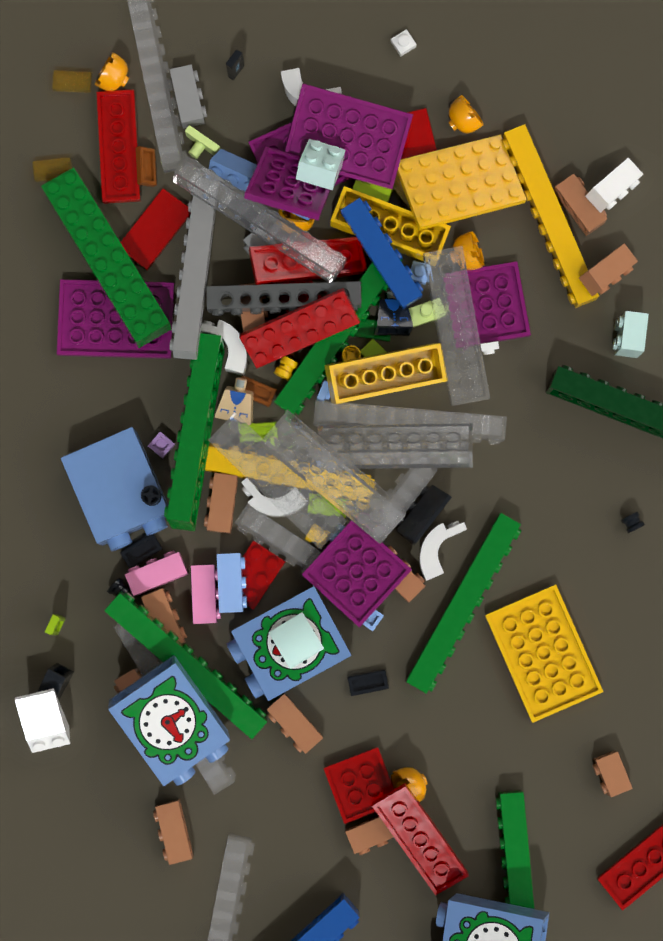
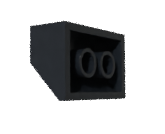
(423, 513)

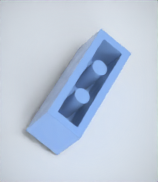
(231, 583)

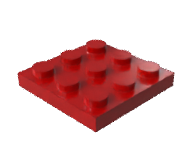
(358, 783)

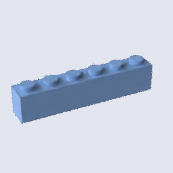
(234, 169)

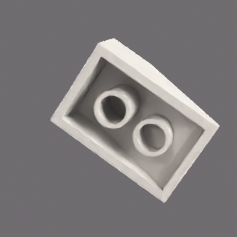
(43, 720)

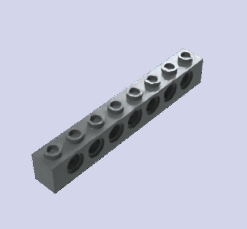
(216, 294)

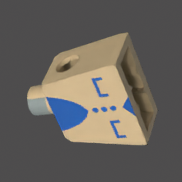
(236, 400)

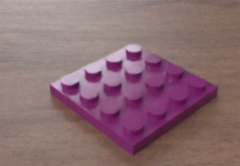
(276, 186)
(499, 303)
(356, 573)

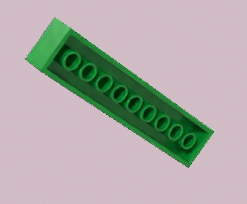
(106, 257)
(195, 432)

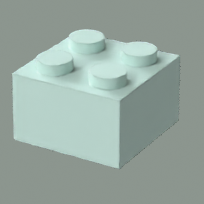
(320, 164)
(631, 334)

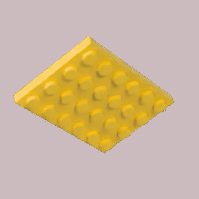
(460, 182)
(544, 653)

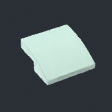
(296, 640)

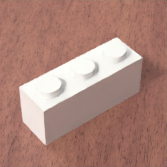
(615, 186)

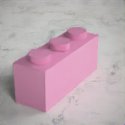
(156, 573)
(204, 594)

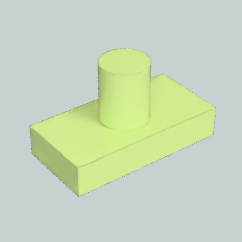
(201, 143)
(421, 314)

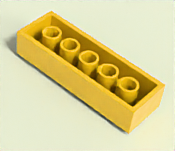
(396, 222)
(385, 373)

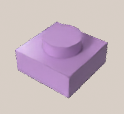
(161, 445)

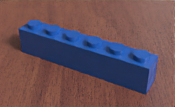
(381, 252)

